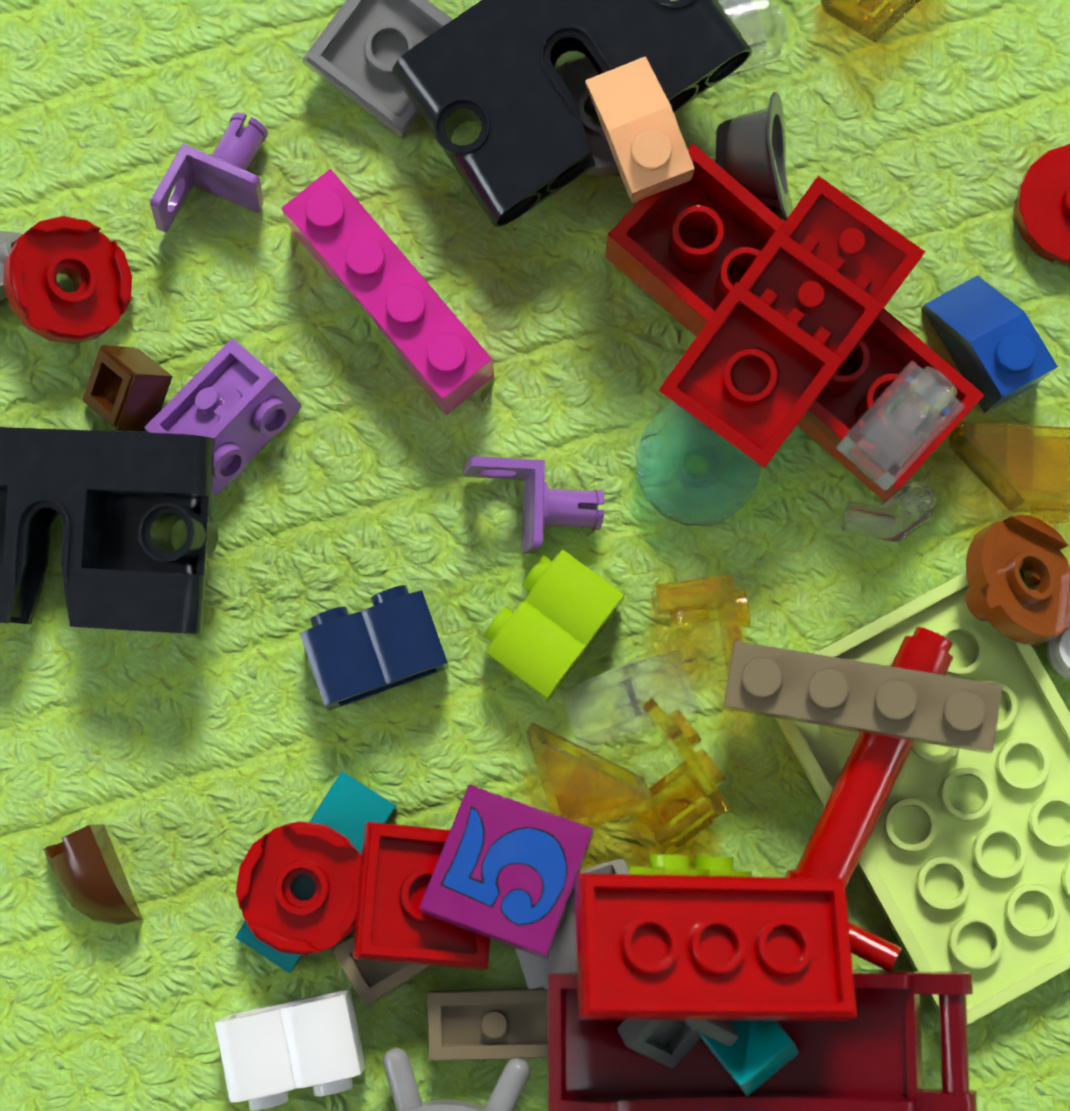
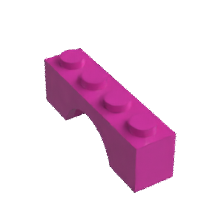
(390, 291)

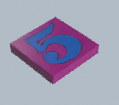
(507, 871)

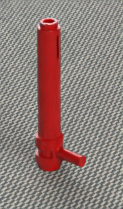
(861, 796)

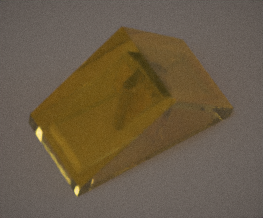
(584, 784)

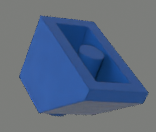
(990, 341)

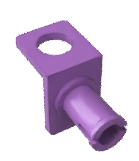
(218, 173)
(541, 504)

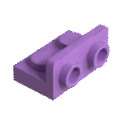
(233, 403)

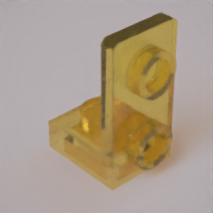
(691, 599)

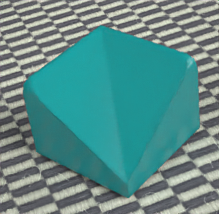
(756, 1053)

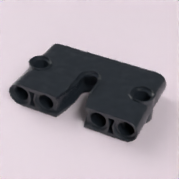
(501, 73)
(118, 515)

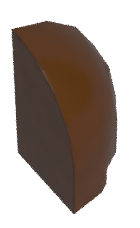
(93, 876)

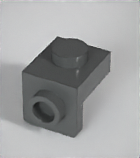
(671, 1039)

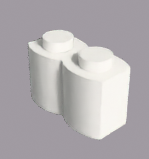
(291, 1048)

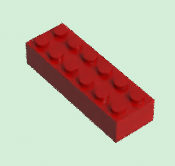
(701, 240)

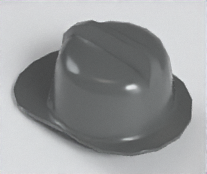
(755, 154)

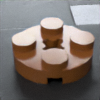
(996, 584)

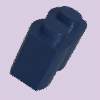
(373, 648)

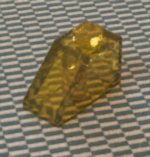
(1020, 465)

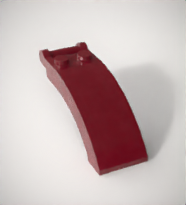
(839, 1065)

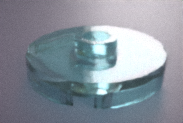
(678, 492)

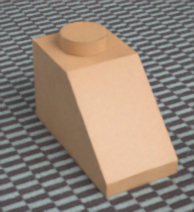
(640, 129)

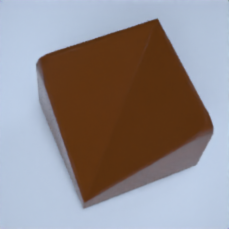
(126, 387)

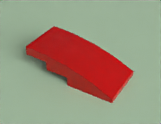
(791, 321)

